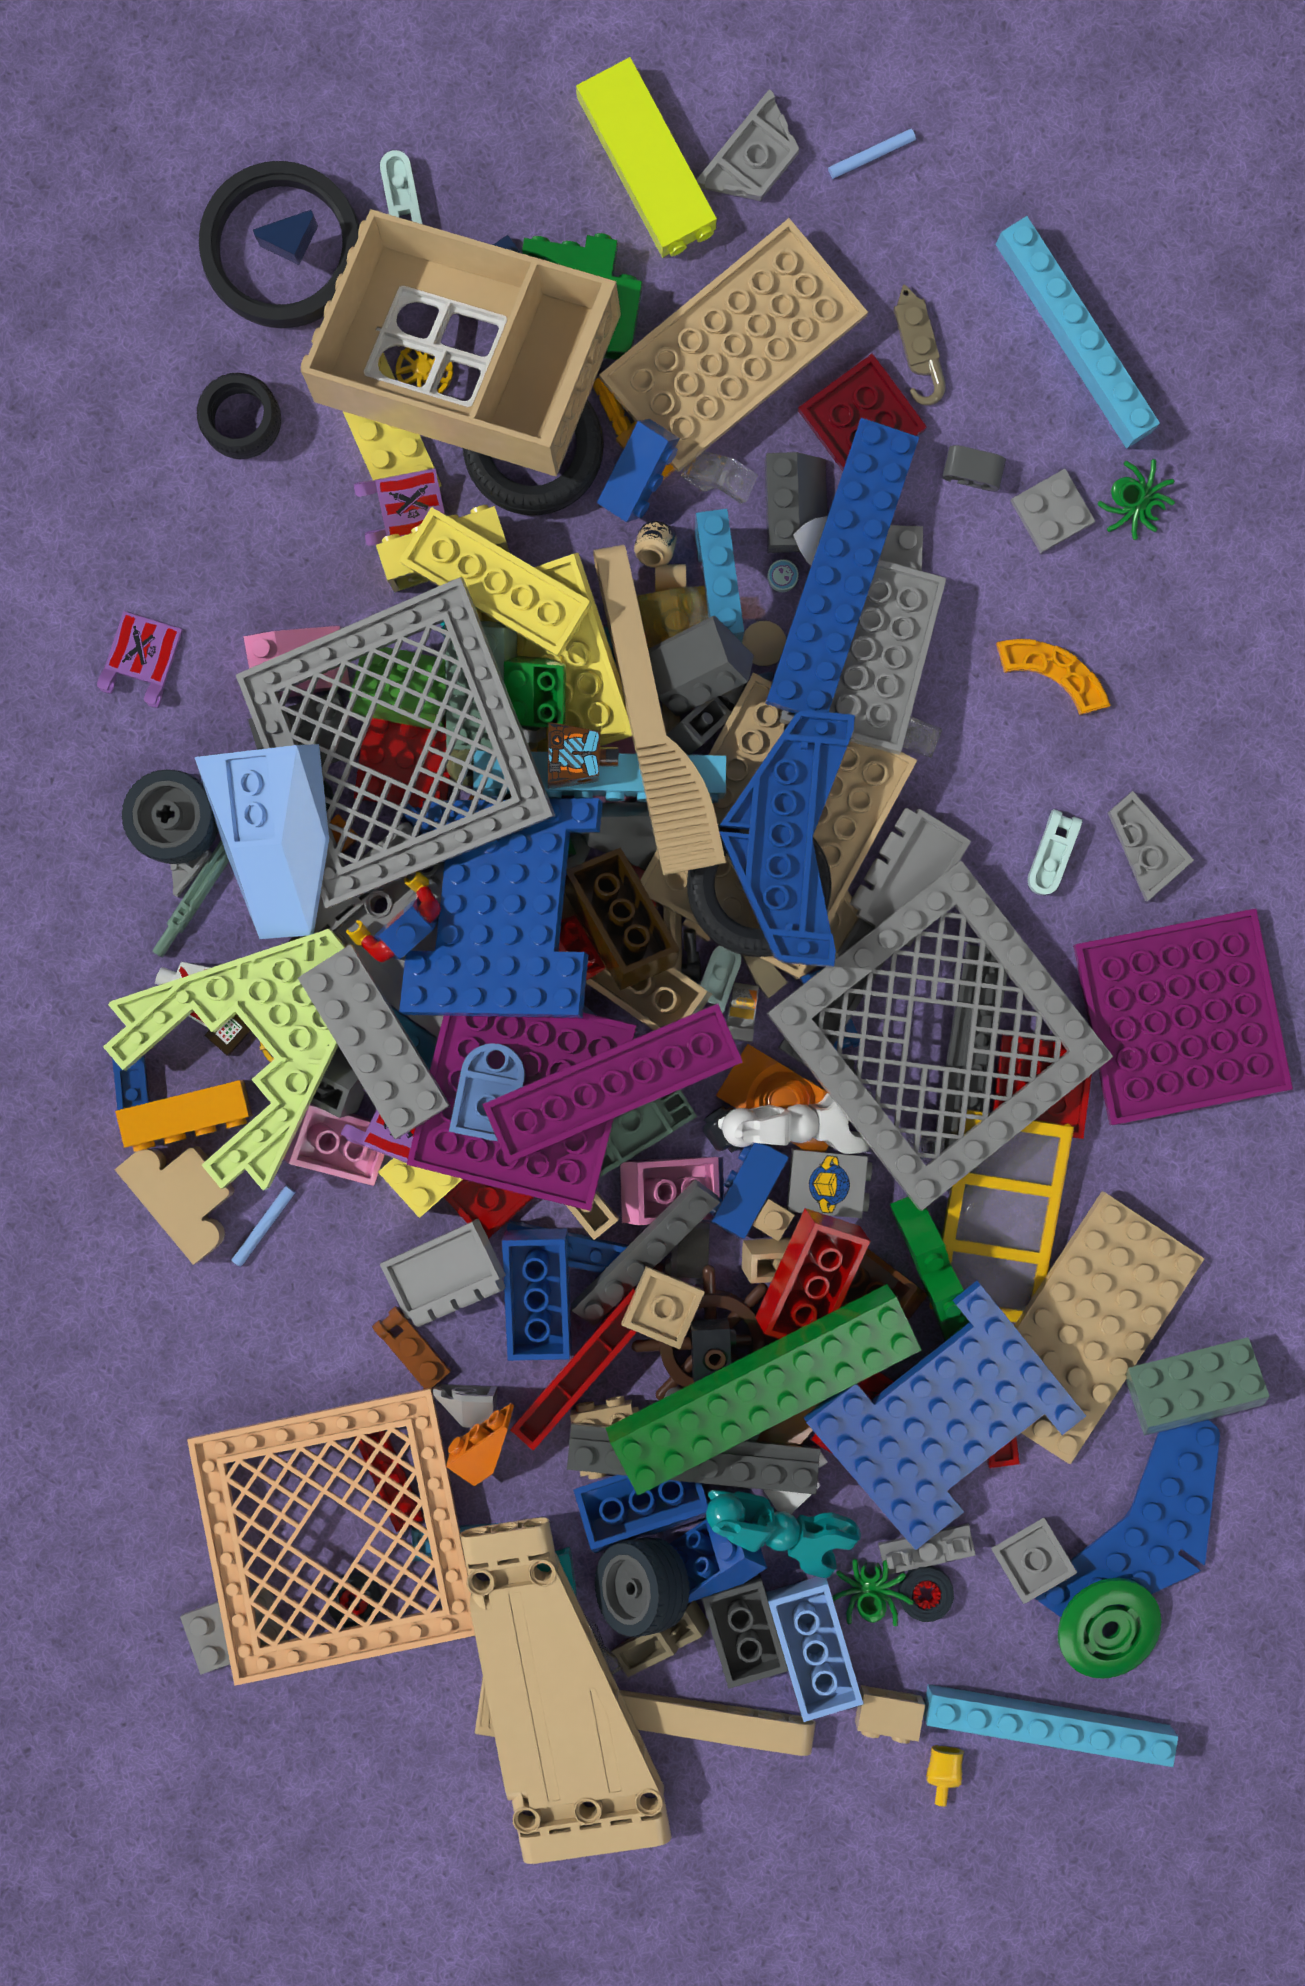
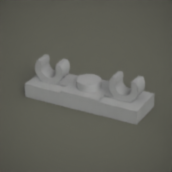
(945, 1546)

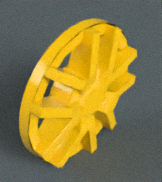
(421, 368)

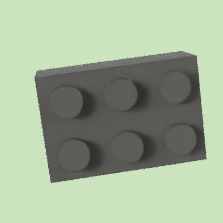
(745, 1633)

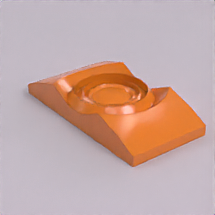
(767, 1082)

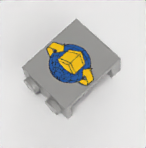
(828, 1183)

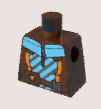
(576, 756)

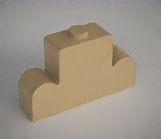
(178, 1197)

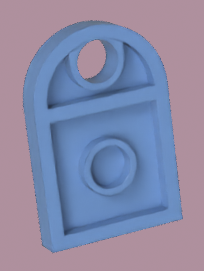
(481, 1084)

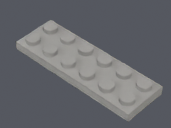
(374, 1041)

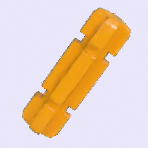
(612, 407)

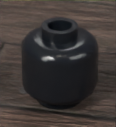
(714, 1133)

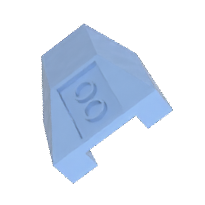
(273, 831)

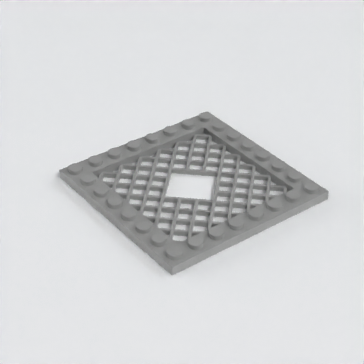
(446, 604)
(1083, 1046)

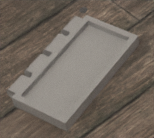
(912, 864)
(445, 1274)

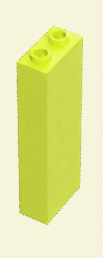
(646, 158)

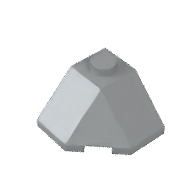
(467, 1402)

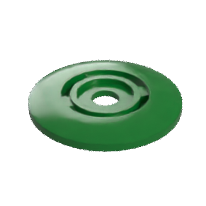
(1094, 1607)

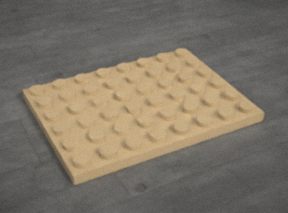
(846, 829)

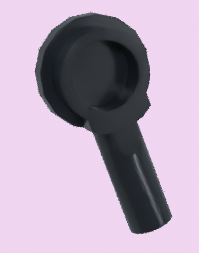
(693, 966)

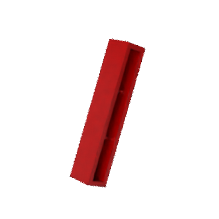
(575, 1377)

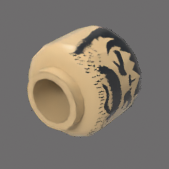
(655, 544)

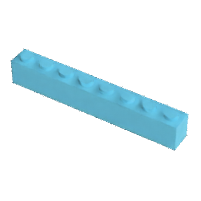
(1076, 332)
(613, 781)
(1050, 1725)

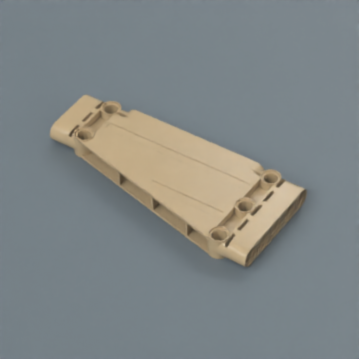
(556, 1705)

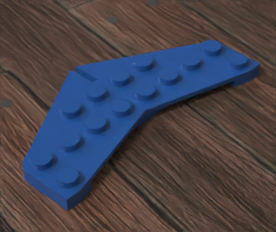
(778, 854)
(1165, 1516)

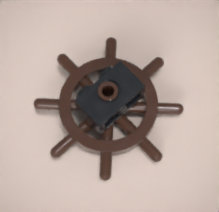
(711, 1337)

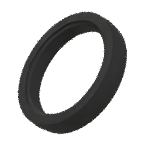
(223, 203)

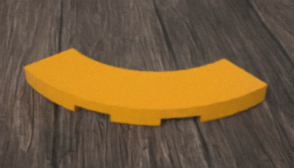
(1057, 665)

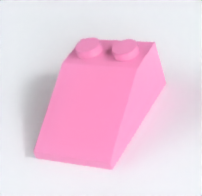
(275, 643)
(323, 1148)
(654, 1184)

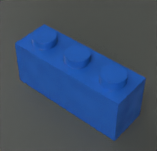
(639, 470)
(748, 1188)

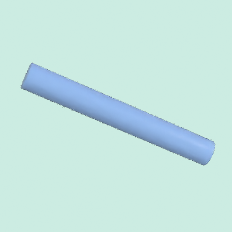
(872, 153)
(263, 1226)

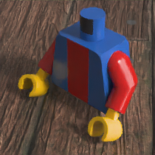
(405, 928)

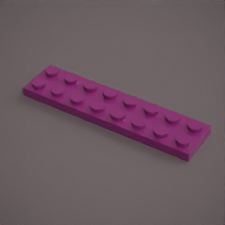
(612, 1083)

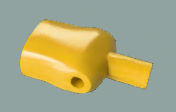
(944, 1771)

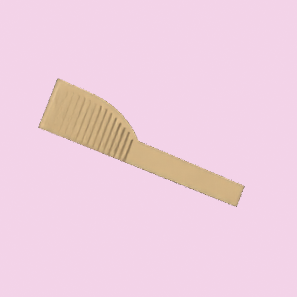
(673, 787)
(703, 1722)

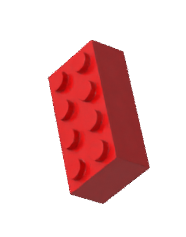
(812, 1273)

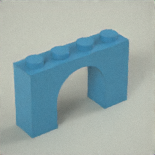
(719, 569)

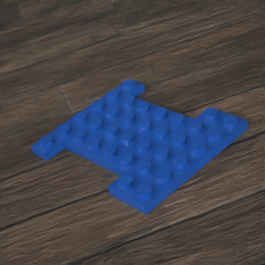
(503, 924)
(943, 1418)

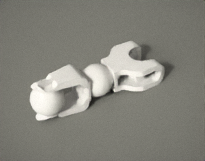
(795, 1124)

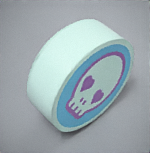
(782, 575)

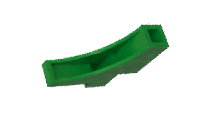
(598, 259)
(932, 1264)

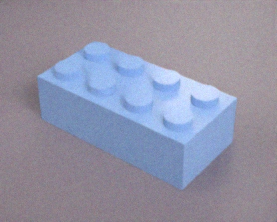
(814, 1648)

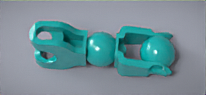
(804, 1538)

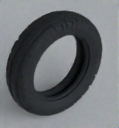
(549, 496)
(719, 925)

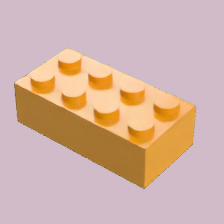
(184, 1113)

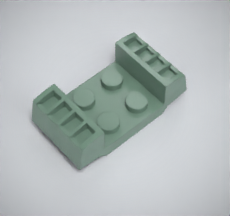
(644, 1127)

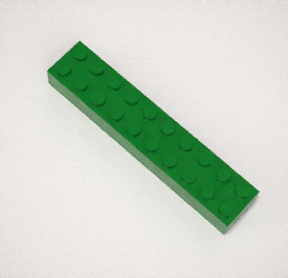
(762, 1389)

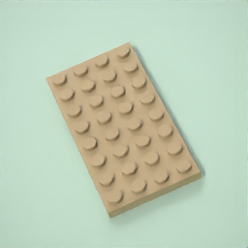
(735, 342)
(1102, 1311)

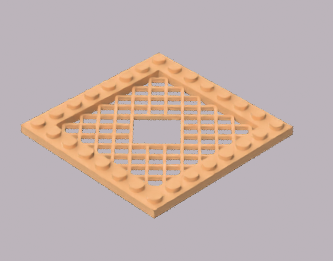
(278, 1658)

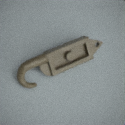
(919, 344)

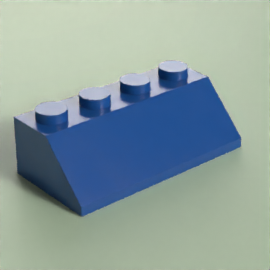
(616, 1513)

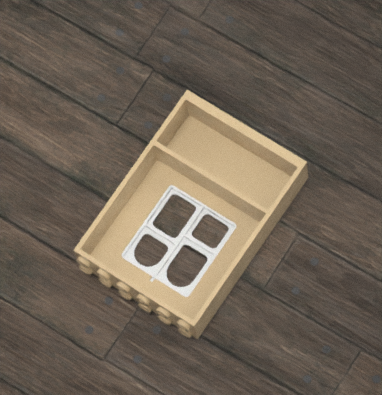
(530, 383)

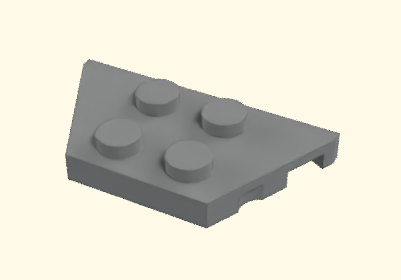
(753, 154)

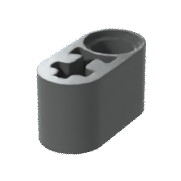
(974, 468)

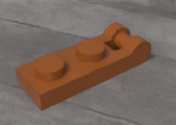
(412, 1349)

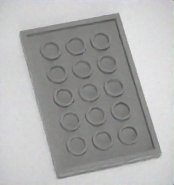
(887, 655)

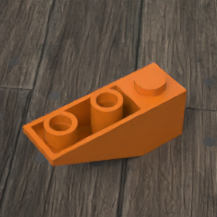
(478, 1451)

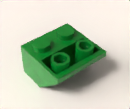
(536, 690)

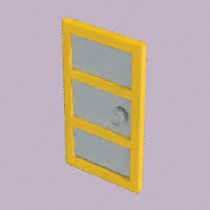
(1007, 1215)

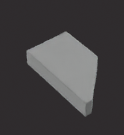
(185, 872)

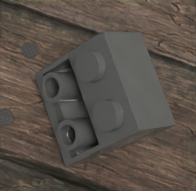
(339, 1089)

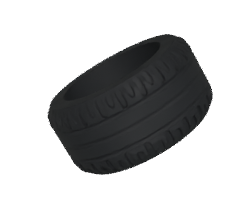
(221, 389)

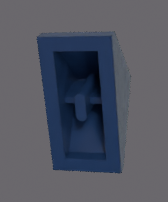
(288, 236)

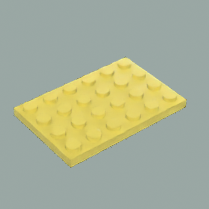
(592, 680)

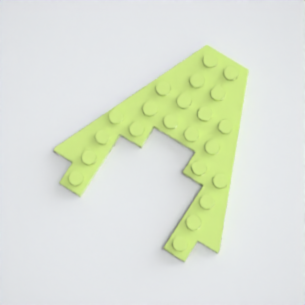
(278, 1012)

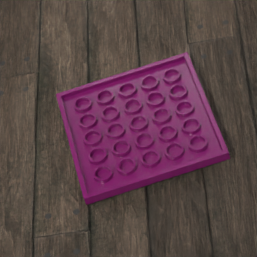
(1183, 1016)
(558, 1173)

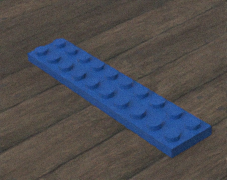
(842, 569)

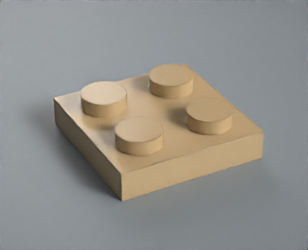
(662, 1307)

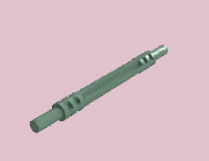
(193, 898)

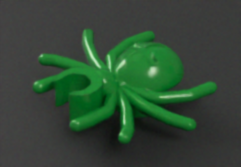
(1137, 499)
(871, 1593)

